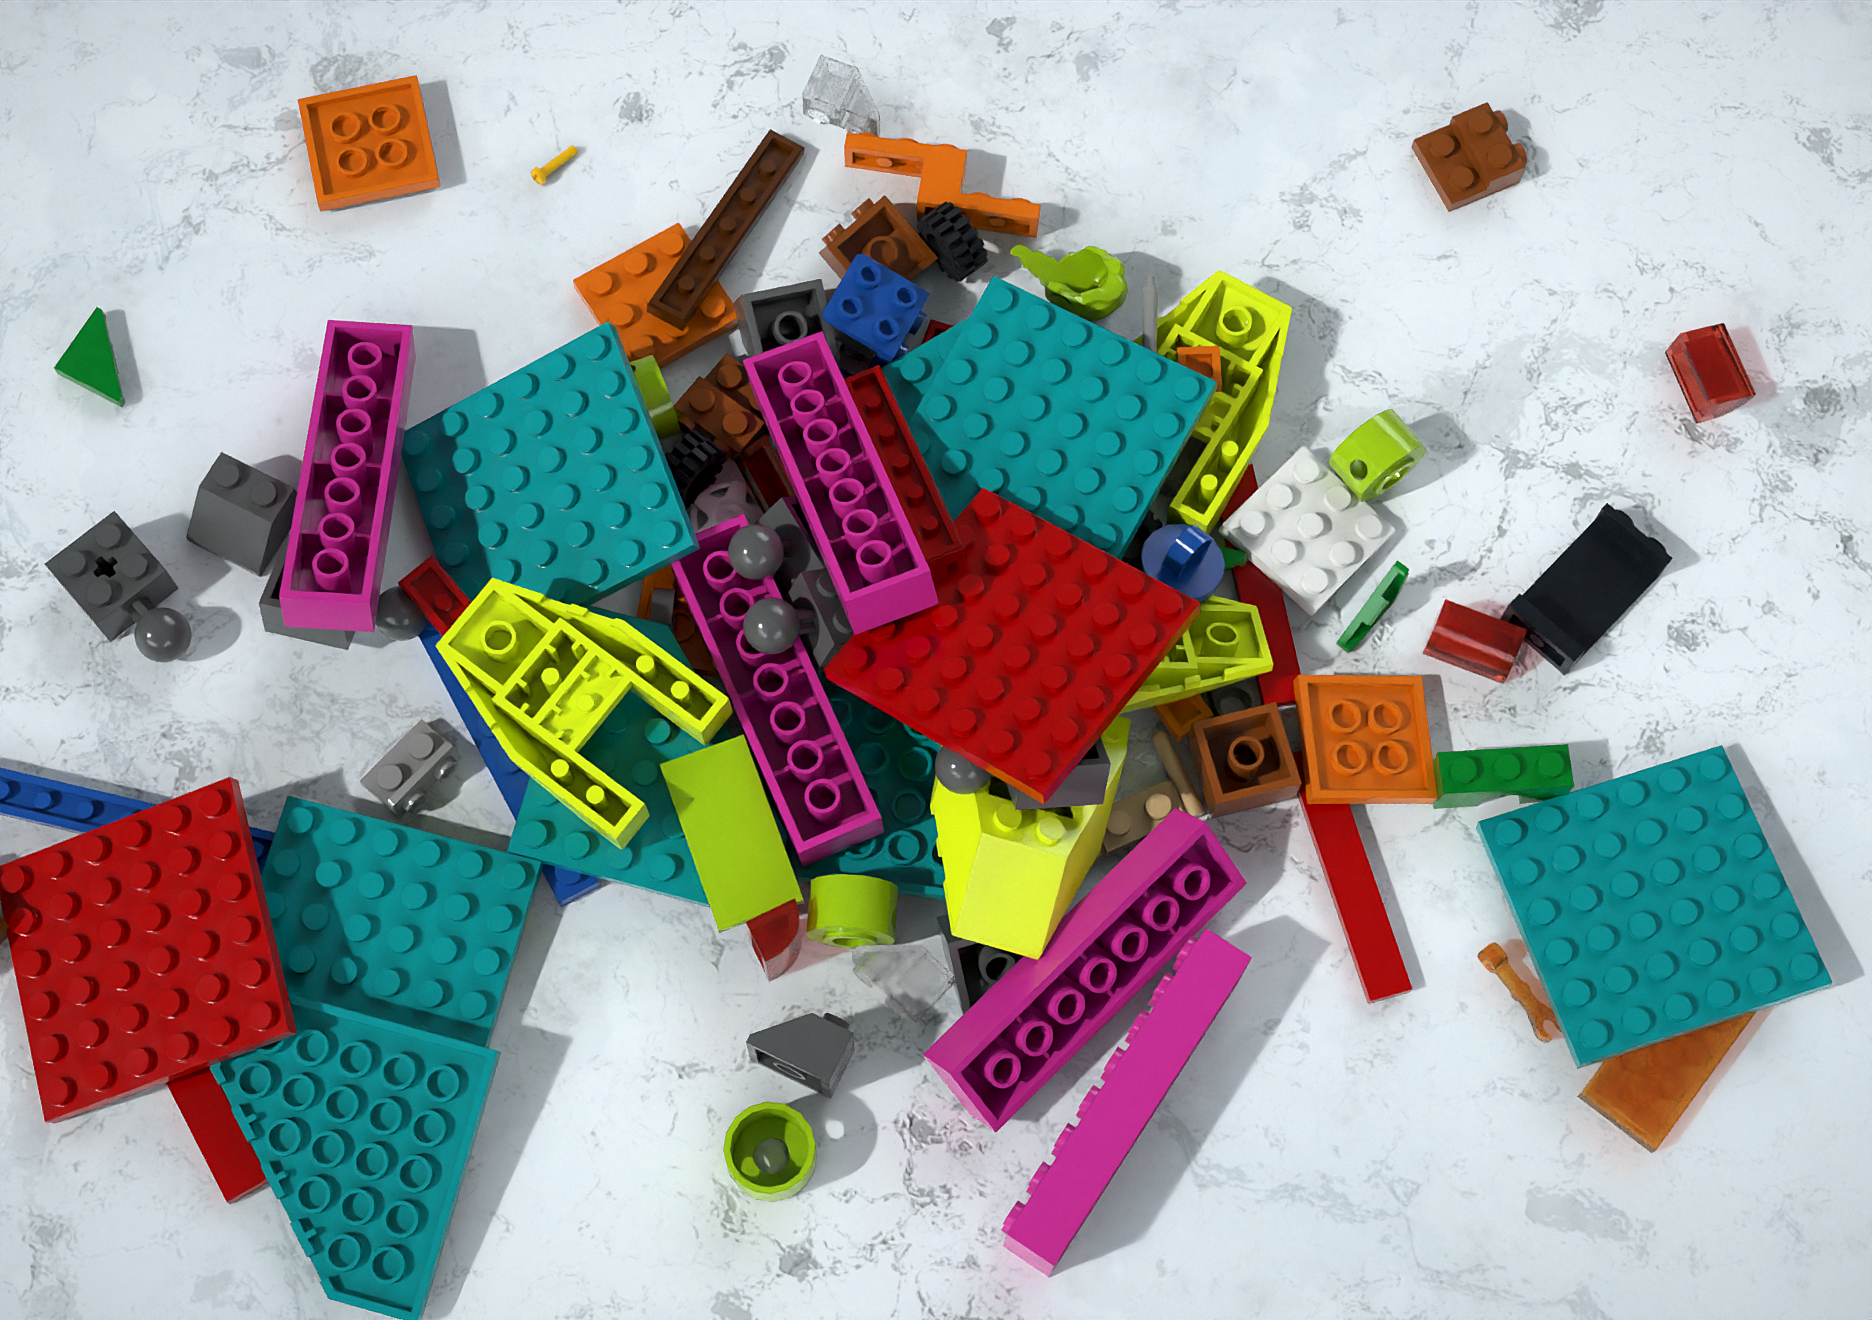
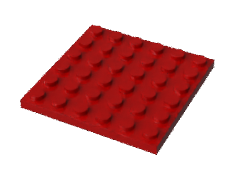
(1023, 651)
(144, 951)

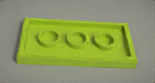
(731, 832)

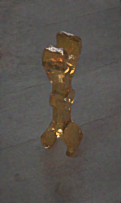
(1496, 962)

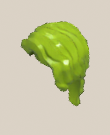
(1081, 282)

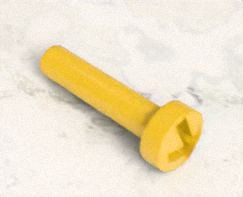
(540, 175)

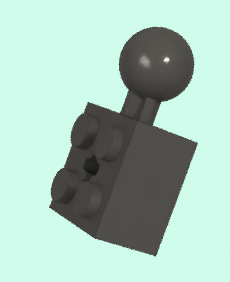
(776, 544)
(127, 596)
(808, 612)
(395, 618)
(1082, 787)

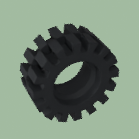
(952, 241)
(695, 465)

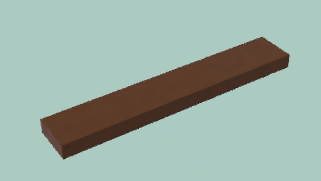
(725, 230)

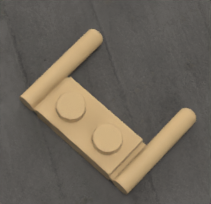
(1140, 813)

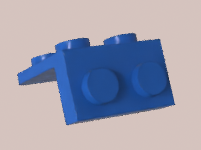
(876, 308)

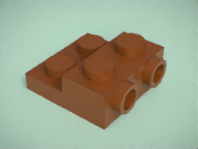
(1471, 157)
(881, 235)
(723, 408)

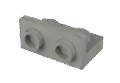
(411, 769)

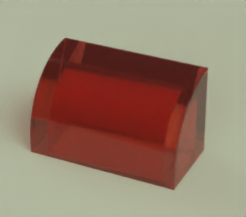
(1709, 372)
(764, 473)
(1474, 641)
(776, 938)

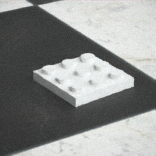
(1306, 531)

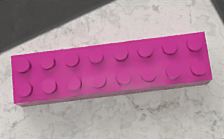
(348, 477)
(840, 484)
(778, 707)
(1087, 971)
(1124, 1105)

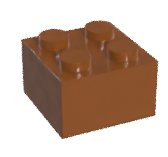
(1243, 760)

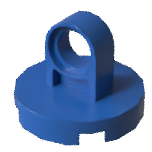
(1183, 560)

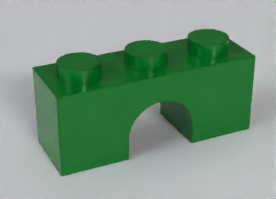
(1528, 772)

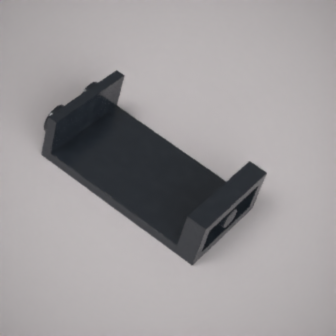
(1587, 588)

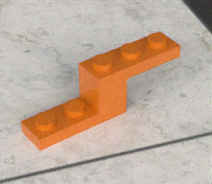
(942, 180)

